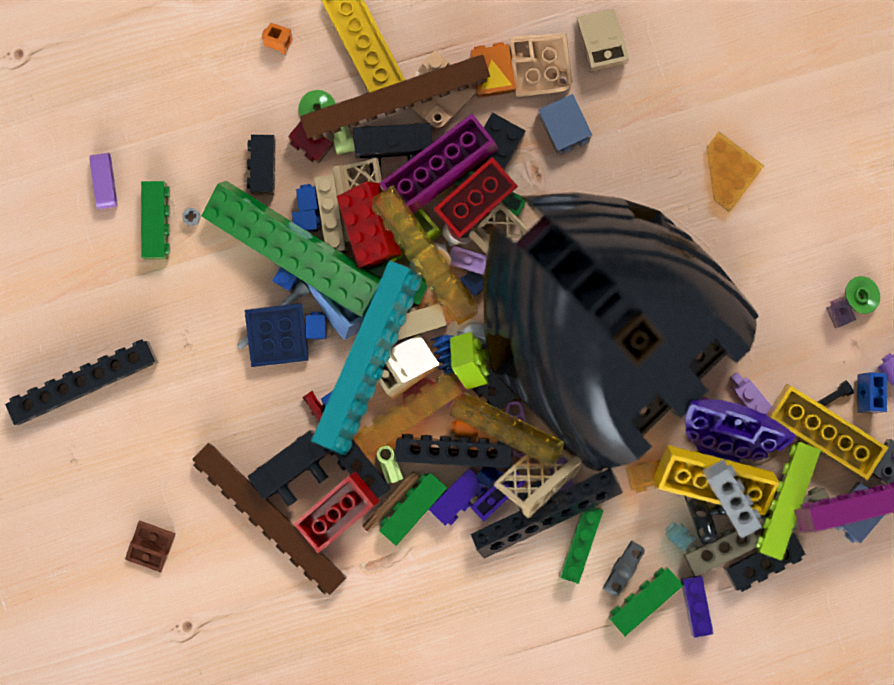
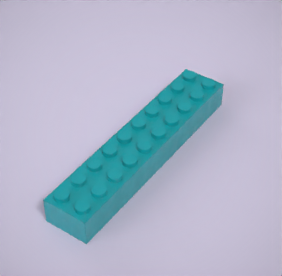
(367, 358)

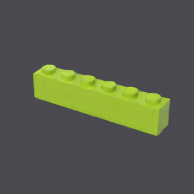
(789, 497)

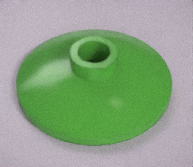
(313, 98)
(867, 290)

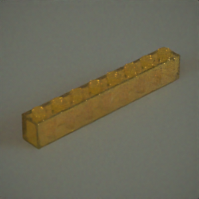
(425, 255)

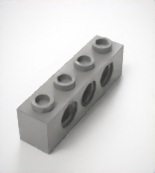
(717, 476)

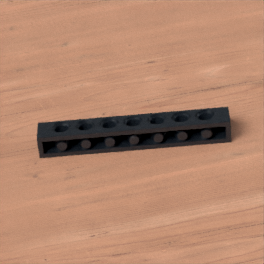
(16, 406)
(554, 511)

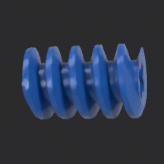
(444, 352)

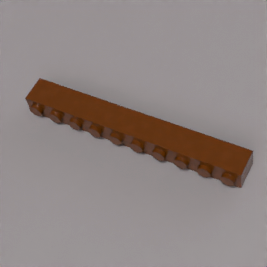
(394, 96)
(269, 518)

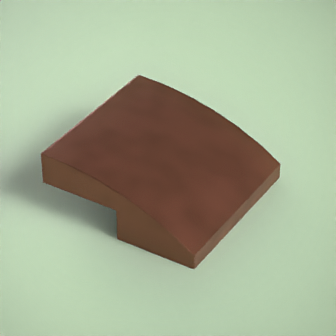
(150, 546)

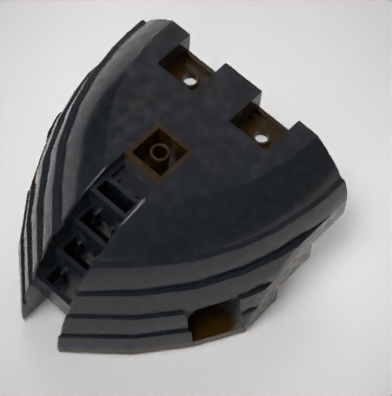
(607, 318)

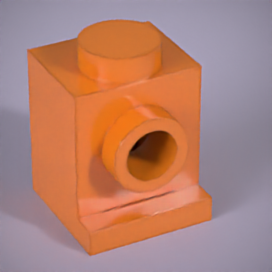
(277, 37)

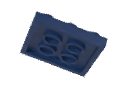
(276, 335)

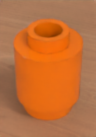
(463, 430)

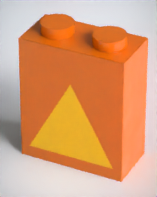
(500, 70)

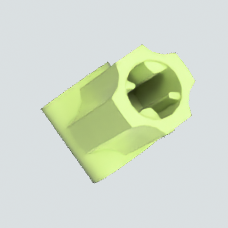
(344, 141)
(389, 466)

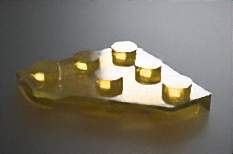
(730, 170)

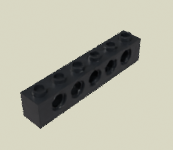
(405, 453)

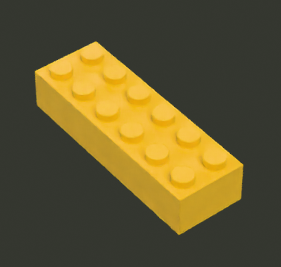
(827, 431)
(683, 474)

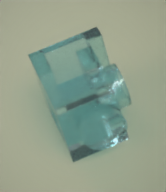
(679, 535)

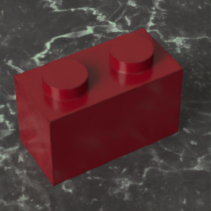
(313, 149)

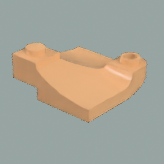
(540, 64)
(444, 106)

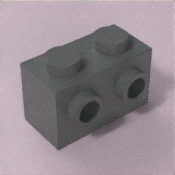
(885, 469)

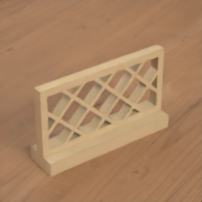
(343, 181)
(482, 238)
(547, 489)

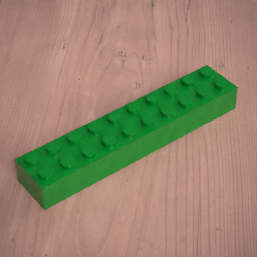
(291, 247)

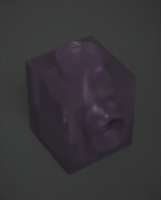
(840, 312)

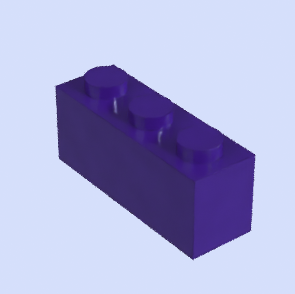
(457, 498)
(492, 499)
(697, 606)

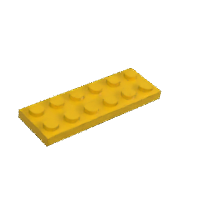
(364, 43)

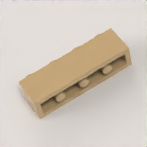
(330, 212)
(422, 321)

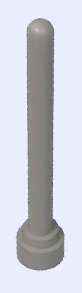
(300, 290)

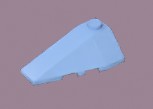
(341, 318)

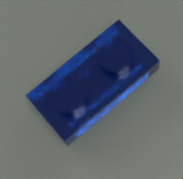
(488, 476)

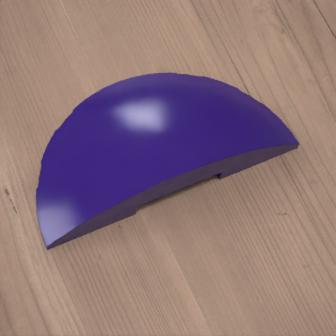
(734, 431)

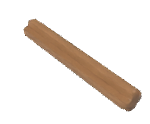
(391, 501)

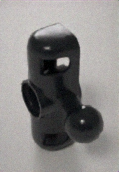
(706, 523)

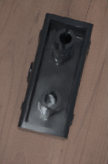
(391, 141)
(287, 465)

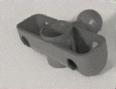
(624, 568)

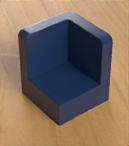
(473, 283)

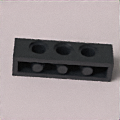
(356, 454)
(736, 571)

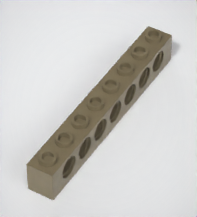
(699, 566)

